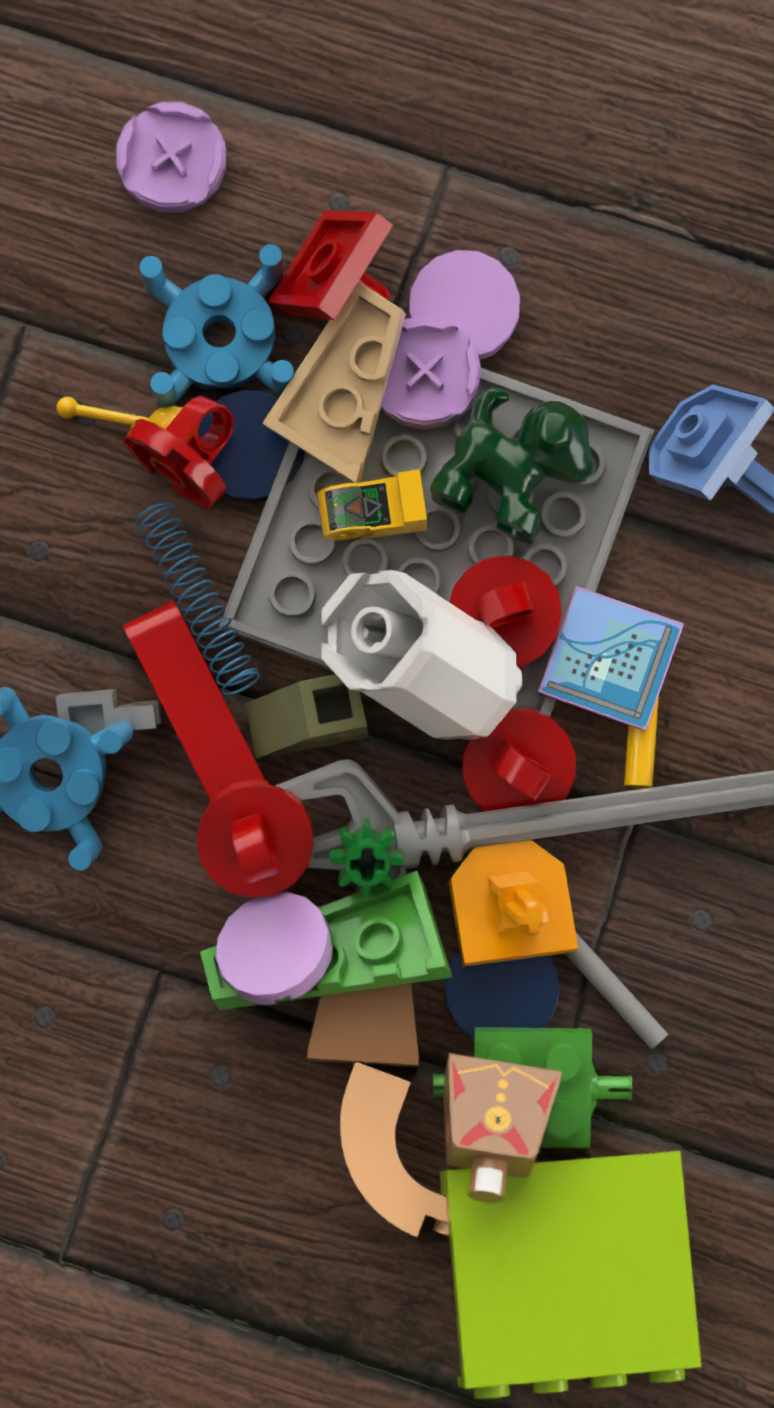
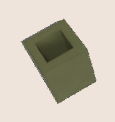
(305, 717)

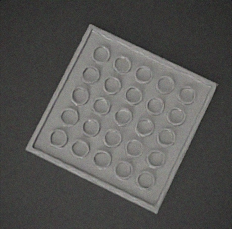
(296, 571)

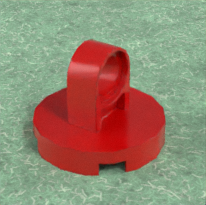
(181, 453)
(514, 601)
(520, 762)
(255, 838)

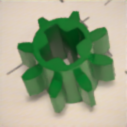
(349, 856)

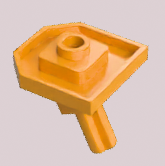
(511, 904)

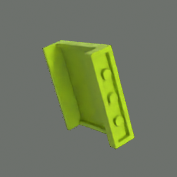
(574, 1275)

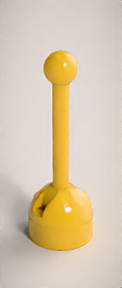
(68, 408)

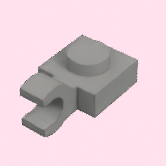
(100, 709)

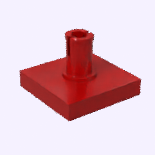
(332, 265)

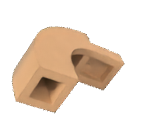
(369, 1148)

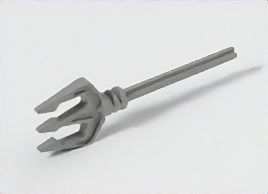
(459, 831)

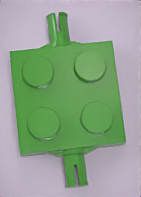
(557, 1050)

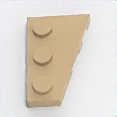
(341, 385)

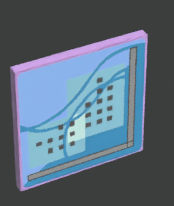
(610, 658)

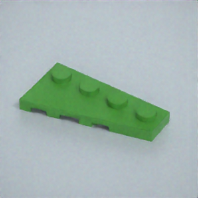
(375, 943)

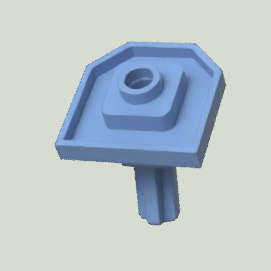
(710, 447)

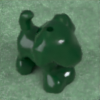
(549, 444)

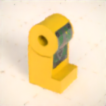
(373, 508)

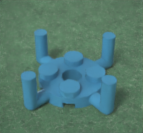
(212, 301)
(82, 766)

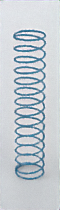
(246, 672)

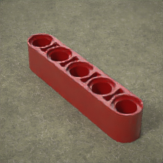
(191, 699)

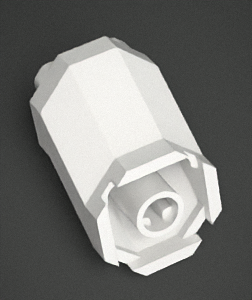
(419, 655)

